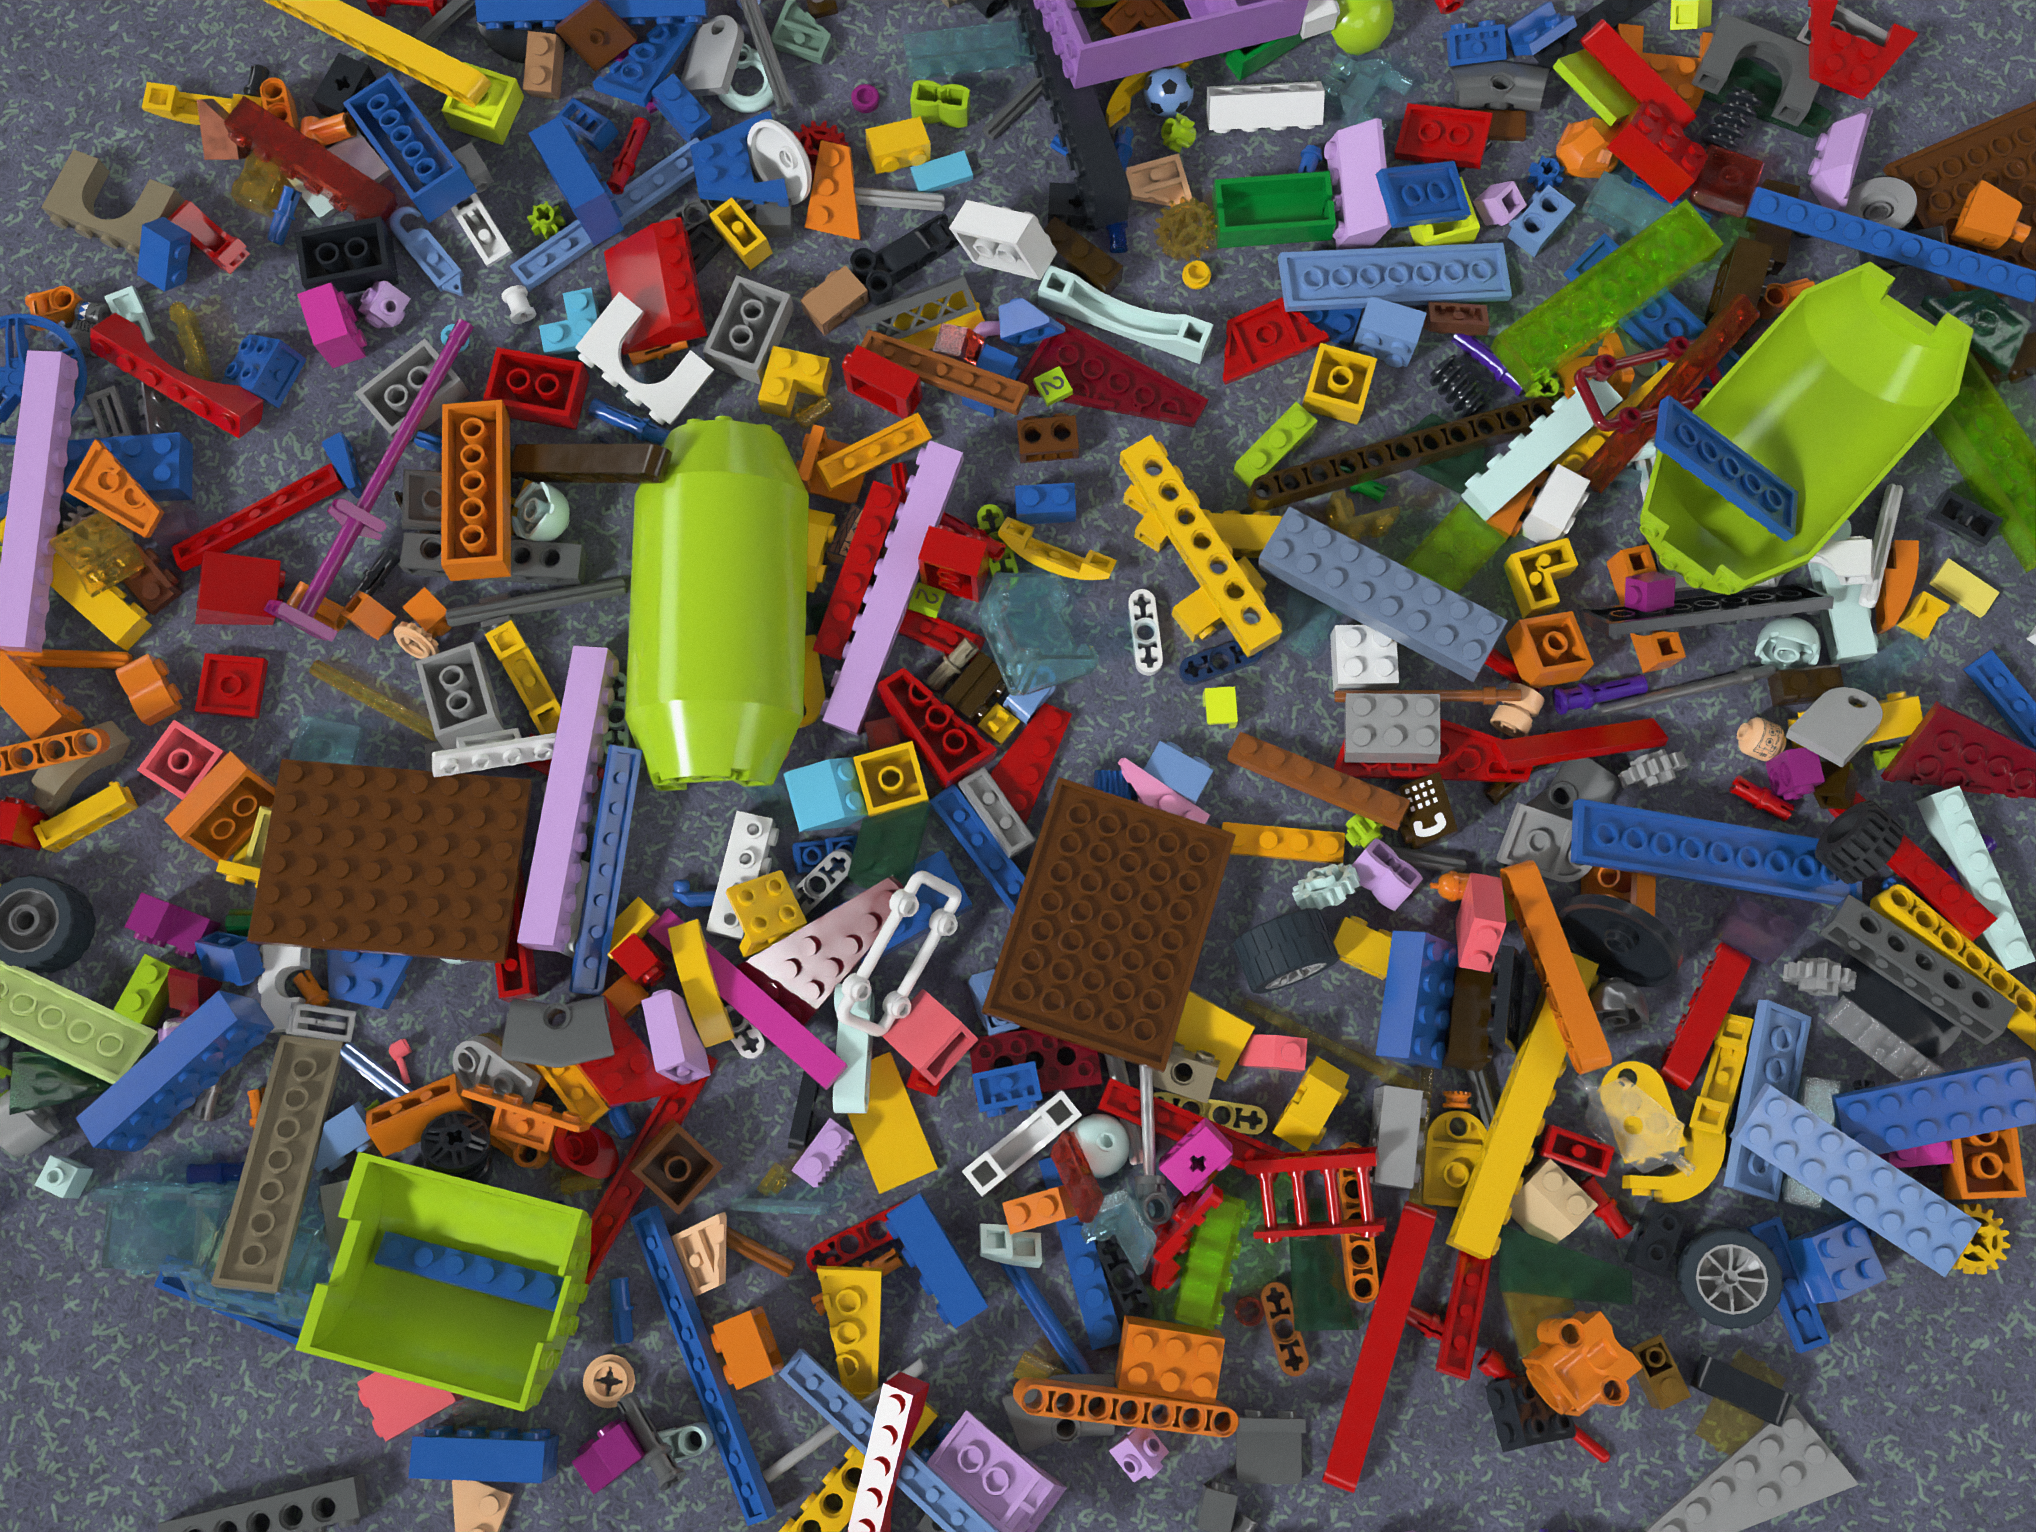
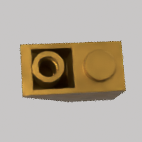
(1659, 1374)

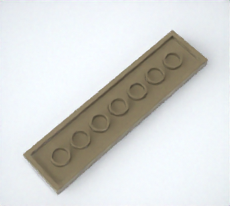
(278, 1165)

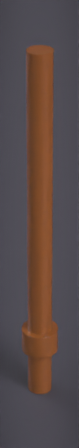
(1488, 695)

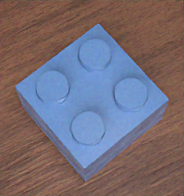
(1388, 331)

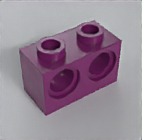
(1794, 773)

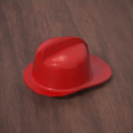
(586, 1152)

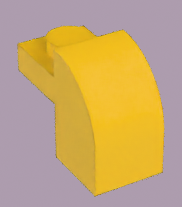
(1148, 529)

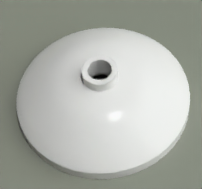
(778, 155)

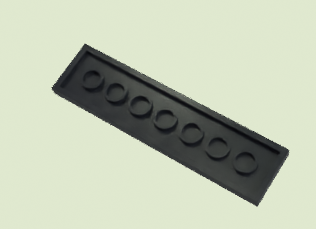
(1708, 609)

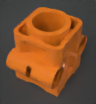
(1580, 1364)

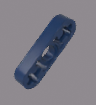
(1203, 676)

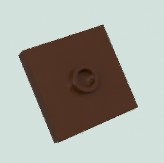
(596, 33)

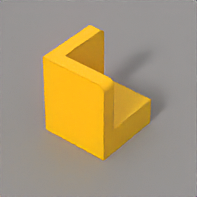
(1922, 614)

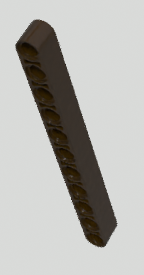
(1389, 461)

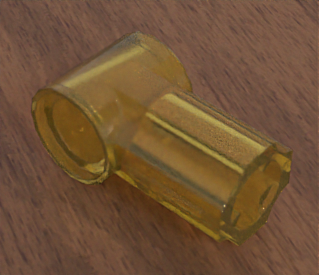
(1035, 1367)

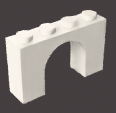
(603, 348)

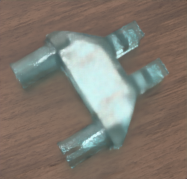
(1361, 84)

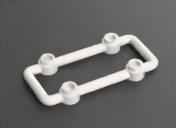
(896, 1003)

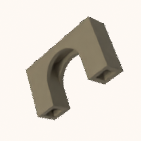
(74, 197)

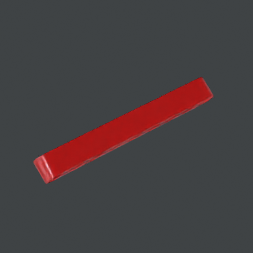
(1379, 1346)

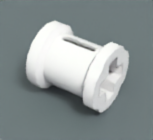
(518, 304)

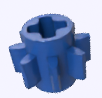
(1548, 166)

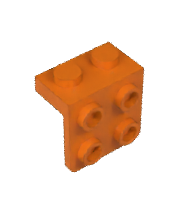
(816, 448)

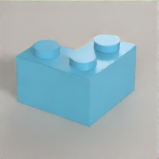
(563, 336)

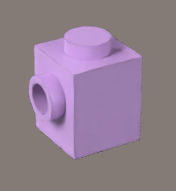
(1499, 203)

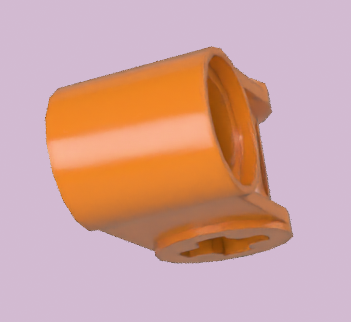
(53, 304)

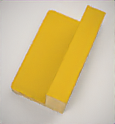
(635, 918)

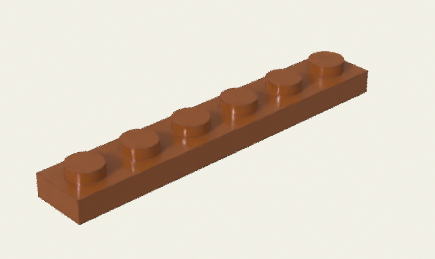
(950, 373)
(1318, 780)

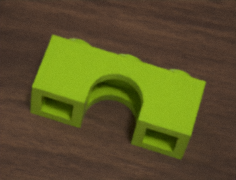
(1271, 448)

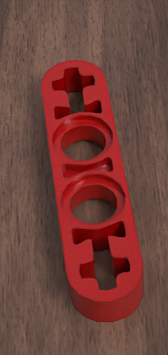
(861, 1232)

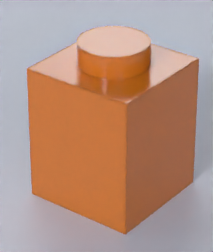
(428, 613)
(368, 615)

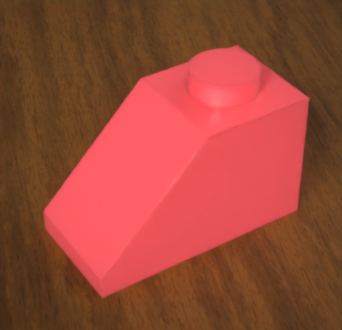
(1274, 1053)

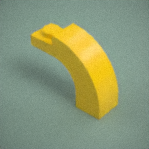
(1703, 1150)

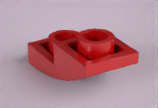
(1166, 1274)

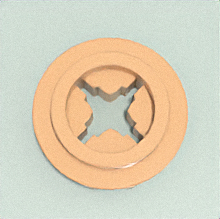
(415, 640)
(600, 1367)

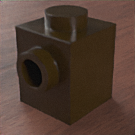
(1839, 786)

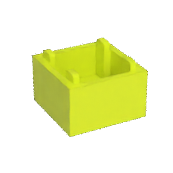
(494, 112)
(1447, 232)

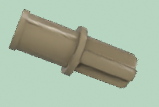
(952, 664)

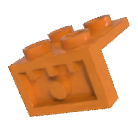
(1620, 380)

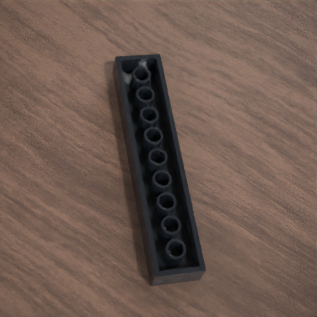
(1080, 124)

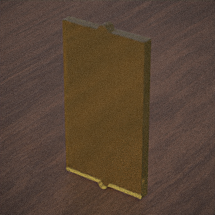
(1727, 1425)

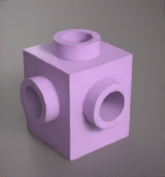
(383, 305)
(1139, 1453)

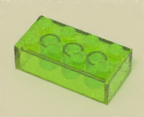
(1455, 549)
(1208, 1264)

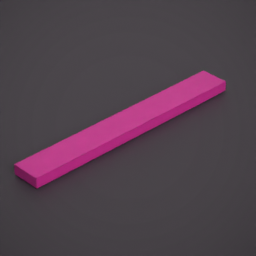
(762, 1011)

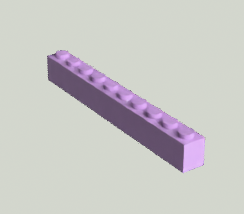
(35, 498)
(892, 590)
(568, 800)

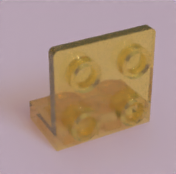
(1340, 518)
(98, 553)

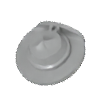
(1883, 201)

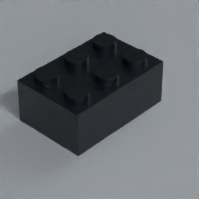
(347, 255)

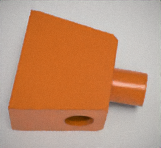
(1989, 219)

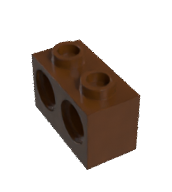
(1048, 447)

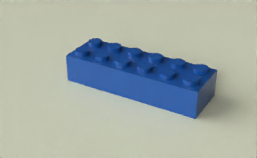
(410, 147)
(175, 1072)

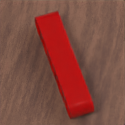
(1635, 74)
(1706, 1013)

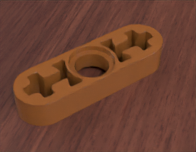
(1283, 1355)

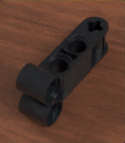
(902, 257)

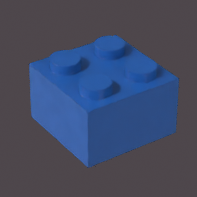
(1836, 1260)

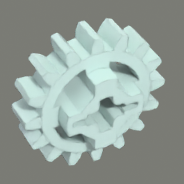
(1326, 886)

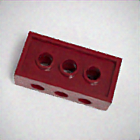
(1052, 1076)

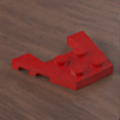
(1848, 60)
(1186, 1212)

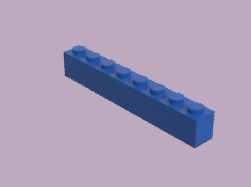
(551, 12)

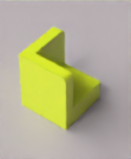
(1690, 14)
(1220, 706)

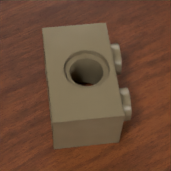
(1194, 1086)

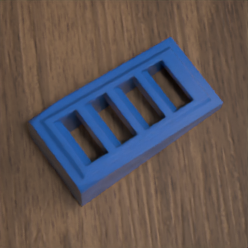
(600, 135)
(342, 456)

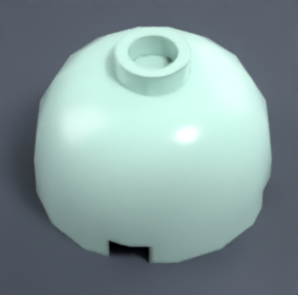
(541, 513)
(1795, 643)
(1103, 1143)

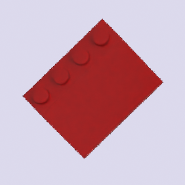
(660, 278)

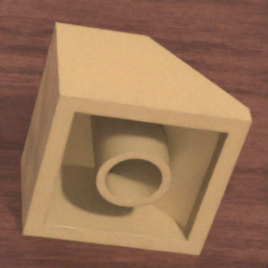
(1550, 1203)

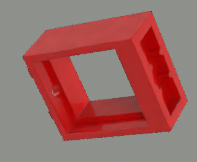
(882, 382)

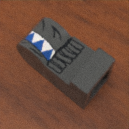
(86, 316)

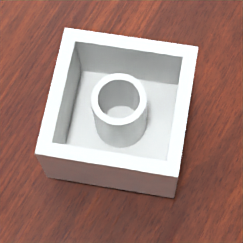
(1555, 506)
(1363, 659)

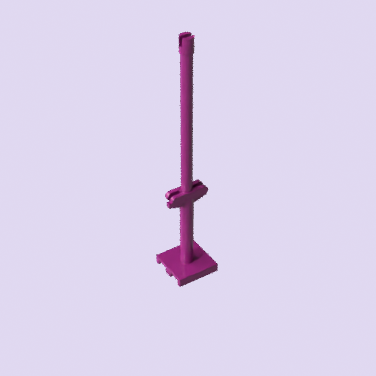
(357, 518)

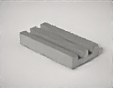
(103, 395)
(294, 1019)

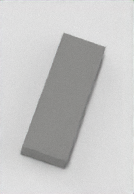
(996, 812)

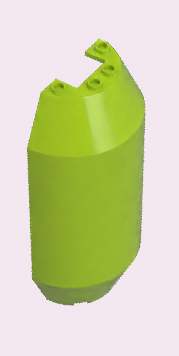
(1823, 406)
(718, 608)

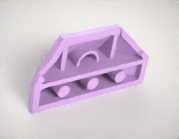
(1838, 159)

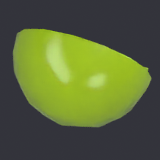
(1363, 25)

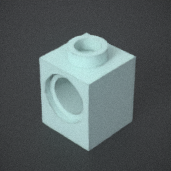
(64, 1177)

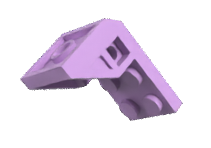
(994, 1477)

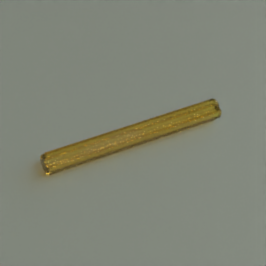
(373, 699)

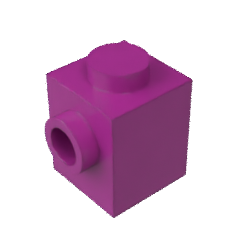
(1650, 591)

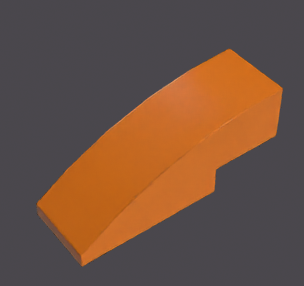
(1896, 583)

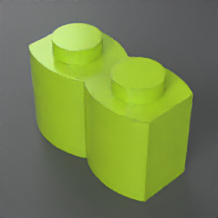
(939, 103)

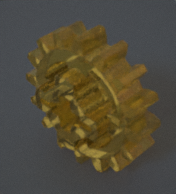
(1177, 220)

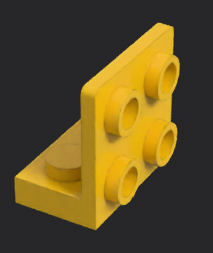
(765, 911)

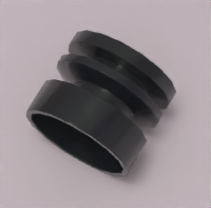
(458, 1146)

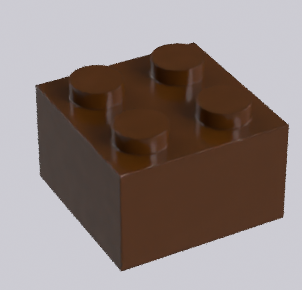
(675, 1166)

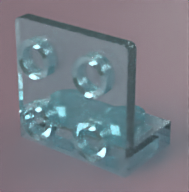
(1123, 1218)

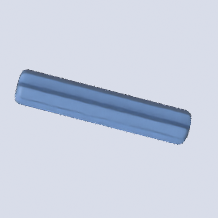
(373, 1071)

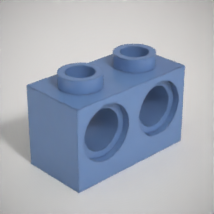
(1542, 222)

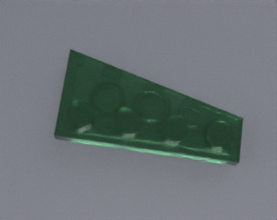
(1767, 89)
(44, 1081)
(1553, 1271)
(1317, 1285)

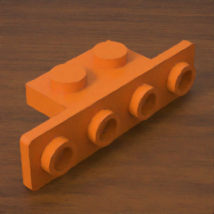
(522, 1121)

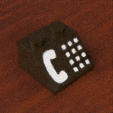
(1429, 813)

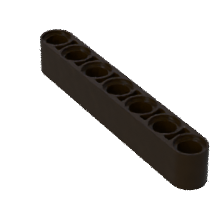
(591, 463)

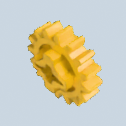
(1987, 1242)

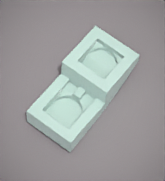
(129, 305)
(1014, 1249)

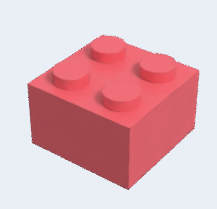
(181, 760)

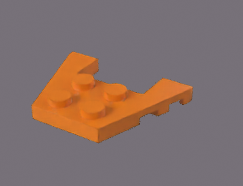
(1674, 70)

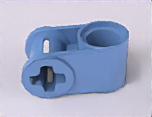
(1027, 705)

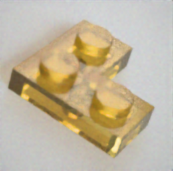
(1526, 1314)

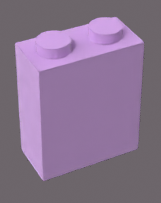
(674, 1038)

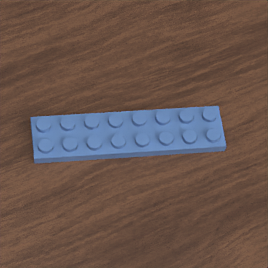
(1394, 274)
(1855, 1179)

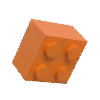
(1549, 650)

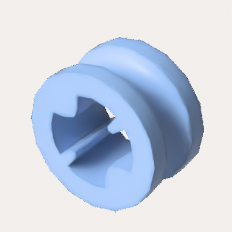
(55, 338)

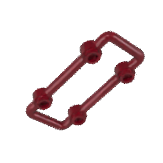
(1630, 418)

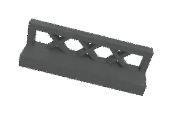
(917, 299)

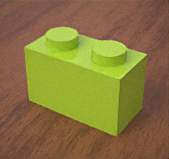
(146, 991)

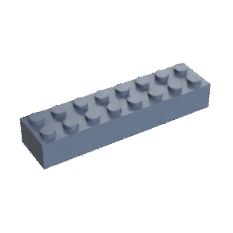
(1381, 594)

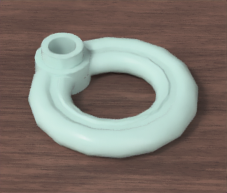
(752, 103)

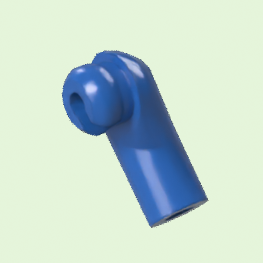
(690, 898)

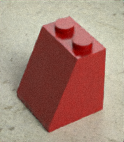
(237, 589)

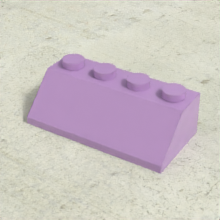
(1359, 208)

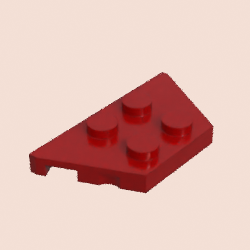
(1266, 338)
(630, 1072)

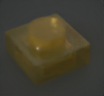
(774, 1180)

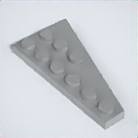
(1759, 1481)

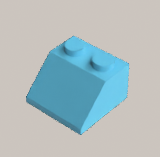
(826, 794)

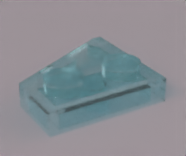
(1307, 623)

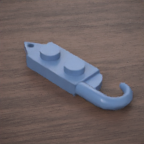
(428, 253)

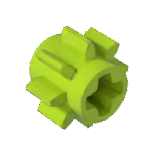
(1178, 133)
(553, 223)
(1550, 385)
(1362, 831)

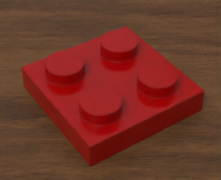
(231, 686)

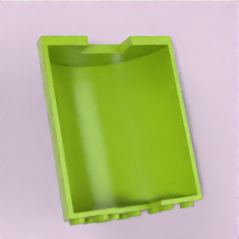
(437, 1329)

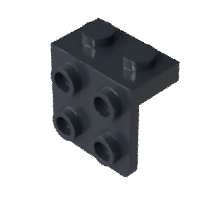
(1524, 1416)

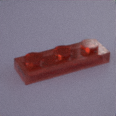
(1077, 1176)

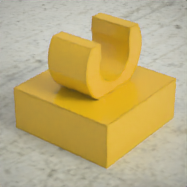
(998, 724)

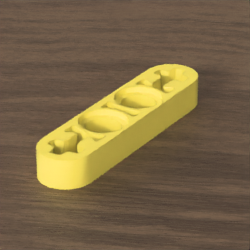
(1206, 1110)

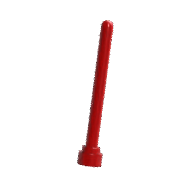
(1496, 1367)

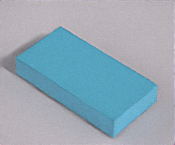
(942, 172)

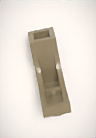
(59, 781)

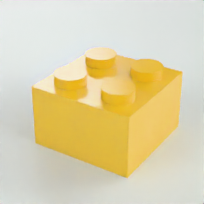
(1339, 383)
(890, 778)

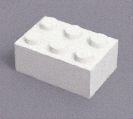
(1003, 239)

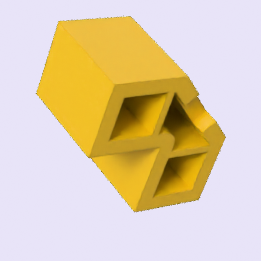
(820, 535)
(1312, 1104)

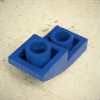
(810, 854)

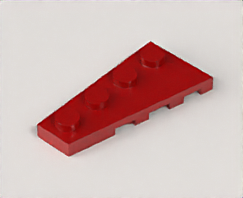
(1029, 759)

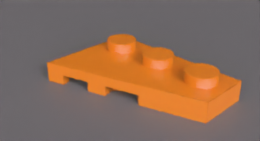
(833, 195)
(113, 491)

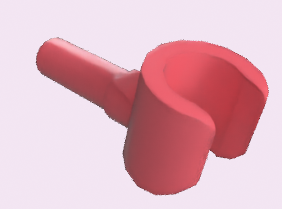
(398, 1051)

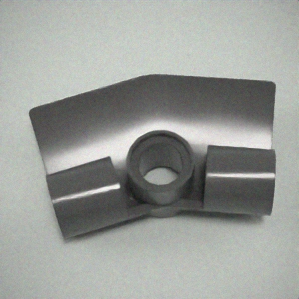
(1499, 85)
(1577, 780)
(580, 1039)
(1039, 1431)

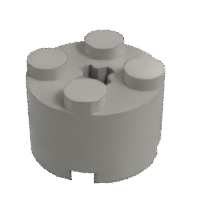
(26, 1130)

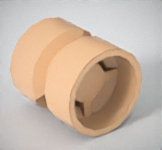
(1515, 716)

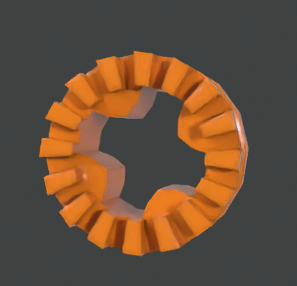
(1457, 1100)

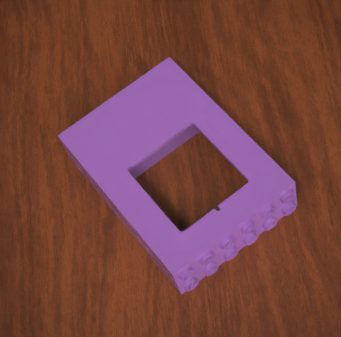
(1211, 30)

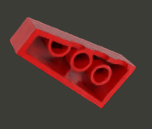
(939, 736)

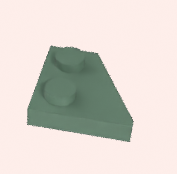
(800, 34)

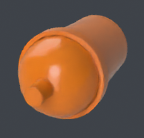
(1451, 885)

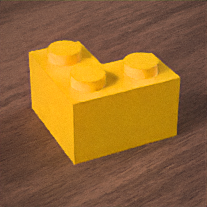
(791, 373)
(1533, 573)

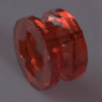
(1255, 1319)

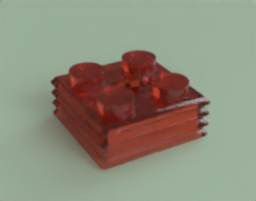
(1742, 177)

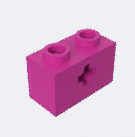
(1201, 1140)

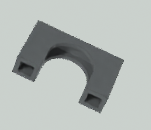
(1740, 39)

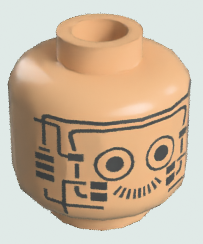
(1761, 739)

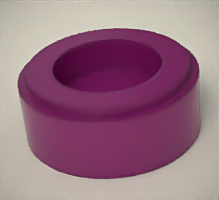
(865, 98)

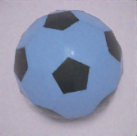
(1168, 91)

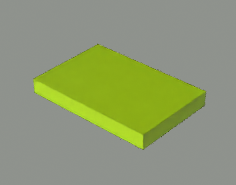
(1596, 86)

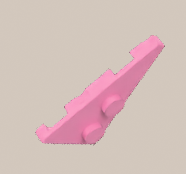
(1158, 795)

